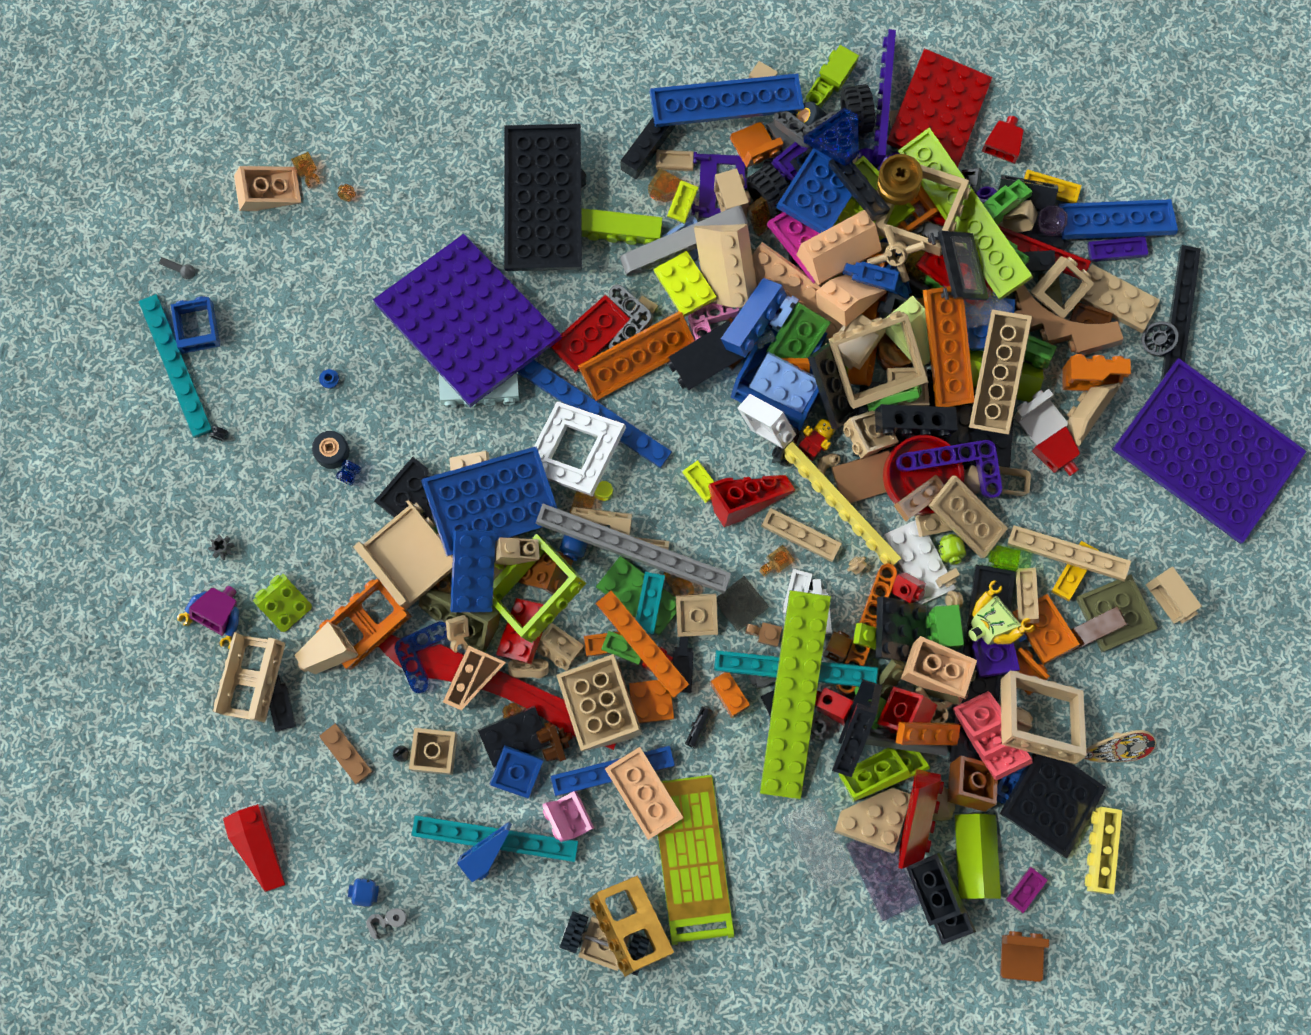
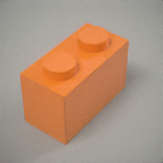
(729, 694)

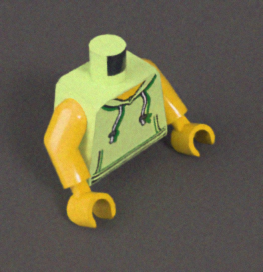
(995, 621)

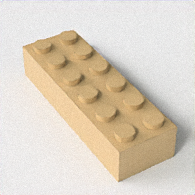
(1000, 371)

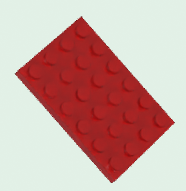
(943, 98)

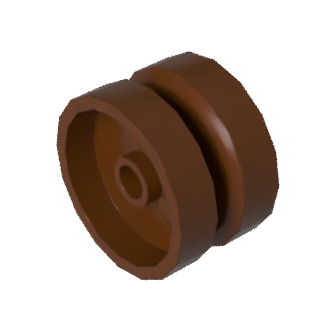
(890, 356)

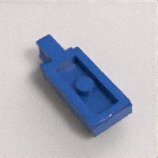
(872, 275)

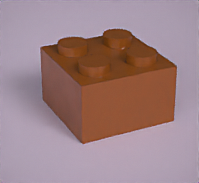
(971, 784)

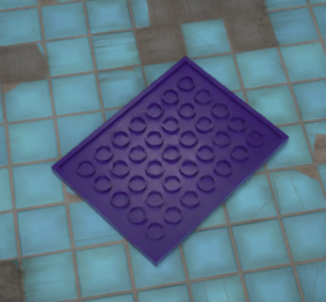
(467, 320)
(1209, 450)

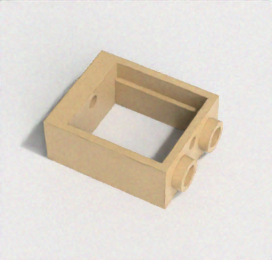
(1040, 288)
(1174, 596)

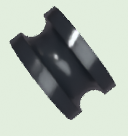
(218, 433)

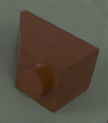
(837, 647)

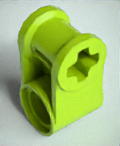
(819, 92)

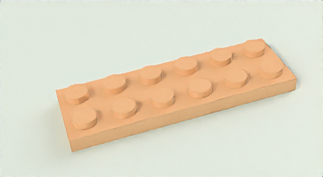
(774, 267)

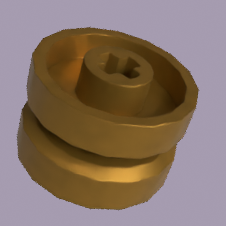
(899, 179)

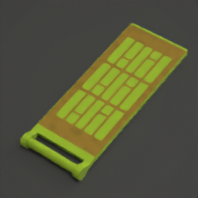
(694, 862)

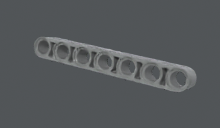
(675, 243)

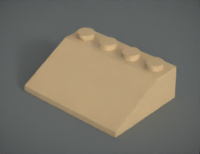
(727, 262)
(599, 704)

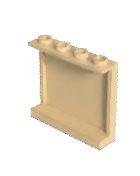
(407, 555)

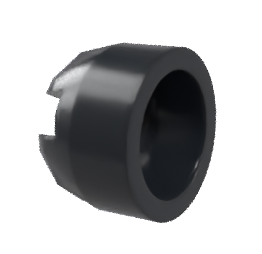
(403, 757)

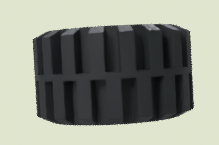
(860, 101)
(768, 184)

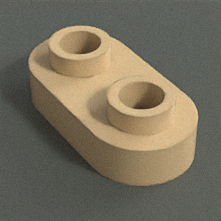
(538, 668)

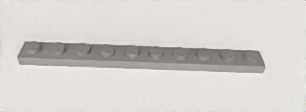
(633, 548)

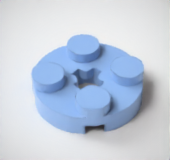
(787, 307)

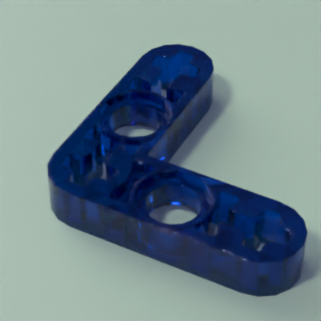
(415, 647)

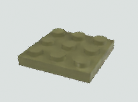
(1131, 604)

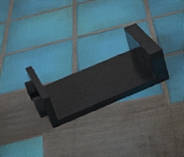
(702, 358)

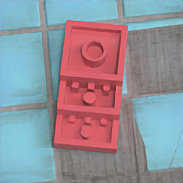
(982, 724)

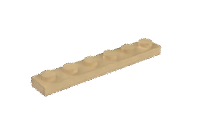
(1069, 553)

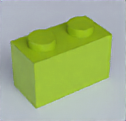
(839, 67)

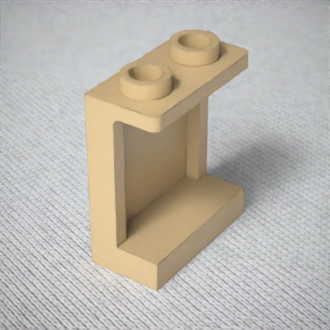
(858, 350)

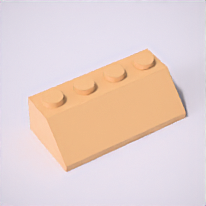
(841, 244)

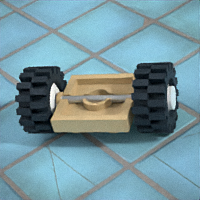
(595, 943)

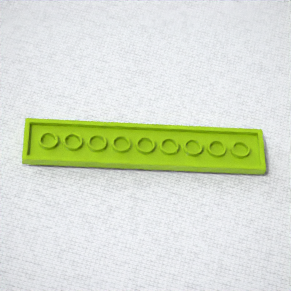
(997, 257)
(795, 694)

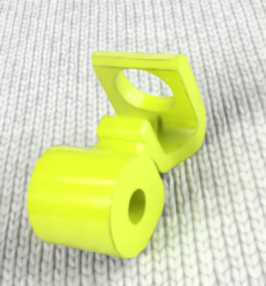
(603, 491)

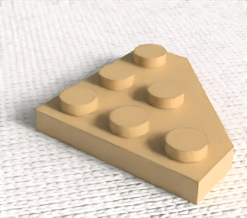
(876, 819)

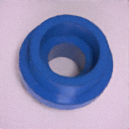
(329, 384)

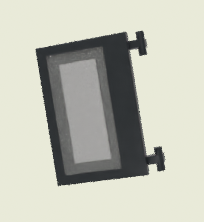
(961, 265)

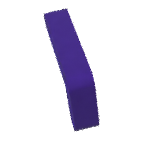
(956, 457)

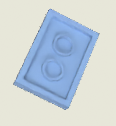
(784, 382)

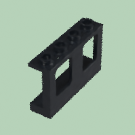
(857, 727)

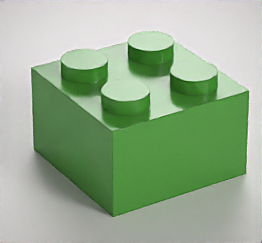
(945, 626)

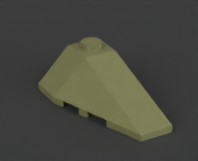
(481, 624)

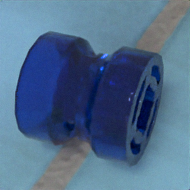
(348, 472)

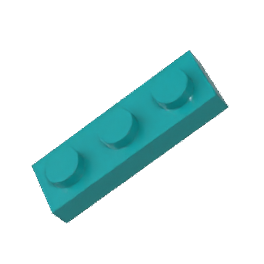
(650, 601)

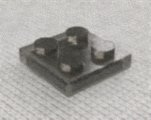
(741, 604)

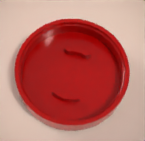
(900, 484)

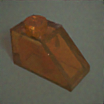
(663, 186)

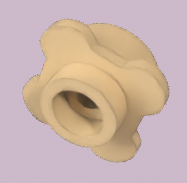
(857, 564)

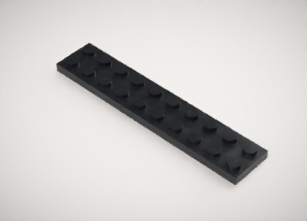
(981, 579)

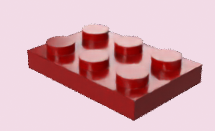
(512, 644)

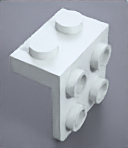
(1040, 417)

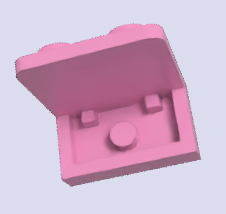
(567, 817)

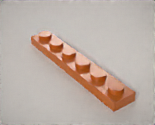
(642, 644)

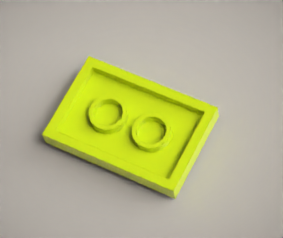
(685, 284)

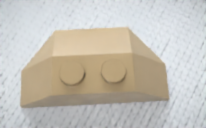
(1089, 410)

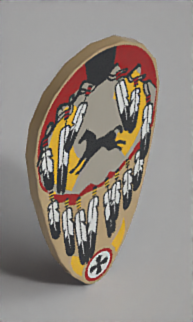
(1122, 747)

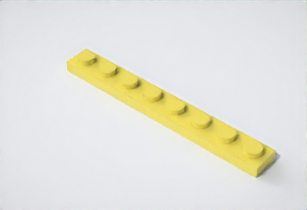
(841, 504)

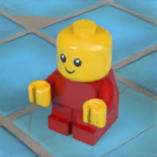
(816, 439)

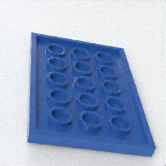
(490, 495)

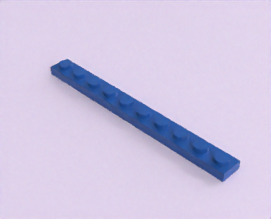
(574, 397)

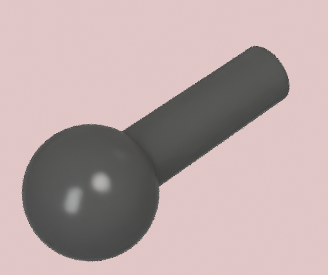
(187, 271)

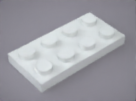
(919, 559)

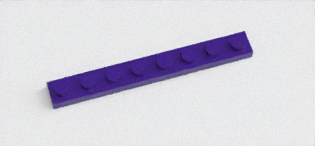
(883, 103)

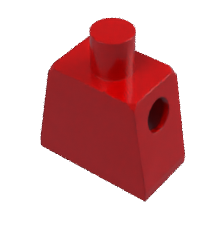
(1005, 140)
(1058, 452)
(837, 710)

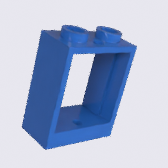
(200, 342)

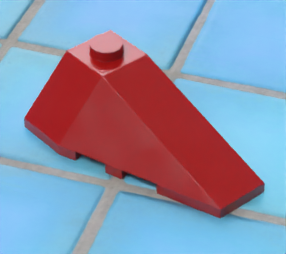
(744, 497)
(252, 839)

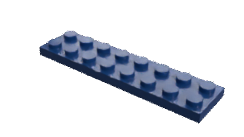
(726, 100)

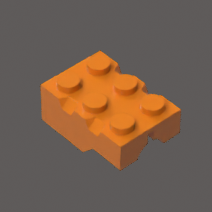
(1083, 373)

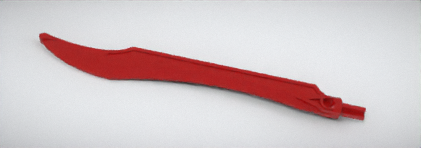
(443, 664)

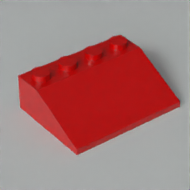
(919, 817)

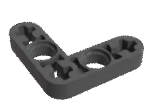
(785, 121)
(635, 314)

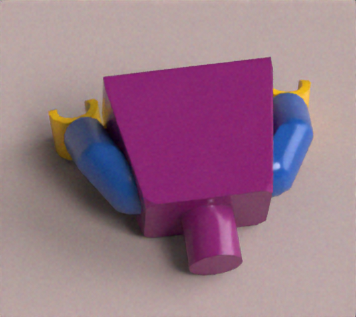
(215, 611)

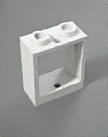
(766, 421)

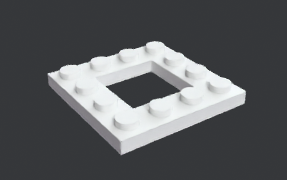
(608, 433)

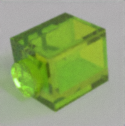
(1004, 558)

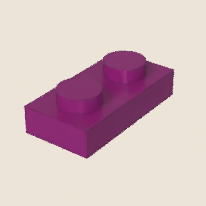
(1026, 890)

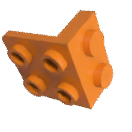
(755, 144)

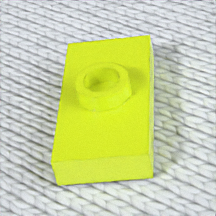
(682, 201)
(699, 479)

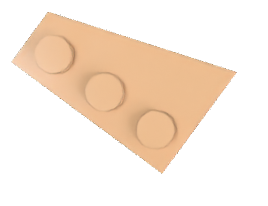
(471, 677)

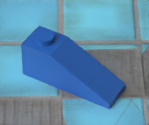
(479, 858)

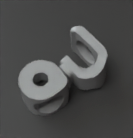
(394, 917)

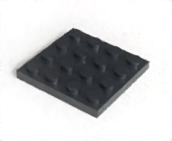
(1053, 802)

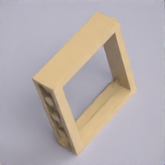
(950, 224)
(891, 387)
(1037, 744)

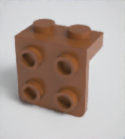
(546, 574)
(1023, 956)

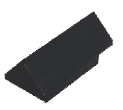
(940, 899)

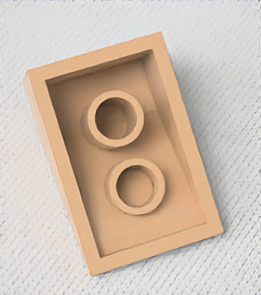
(266, 187)
(846, 298)
(938, 668)

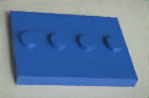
(815, 194)

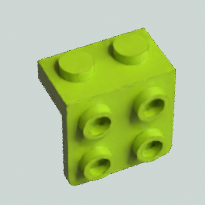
(282, 603)

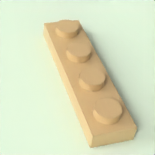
(801, 534)

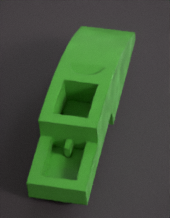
(1006, 200)

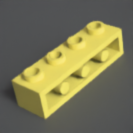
(1104, 850)

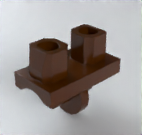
(556, 750)

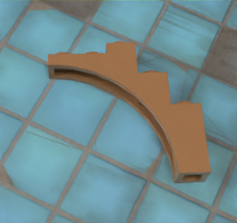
(1083, 337)

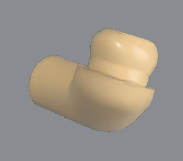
(828, 461)

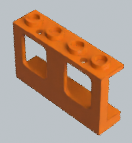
(373, 633)

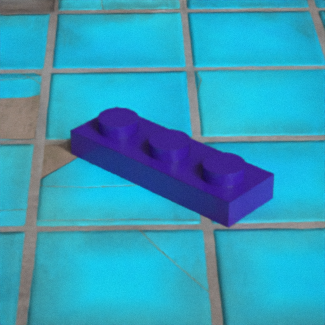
(1117, 249)

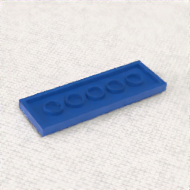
(1119, 219)

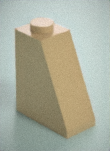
(325, 650)

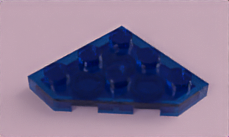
(836, 137)

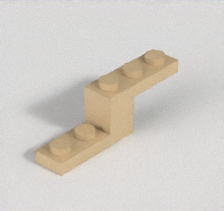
(618, 521)

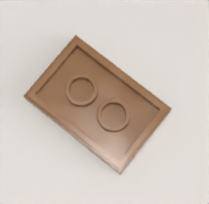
(861, 477)

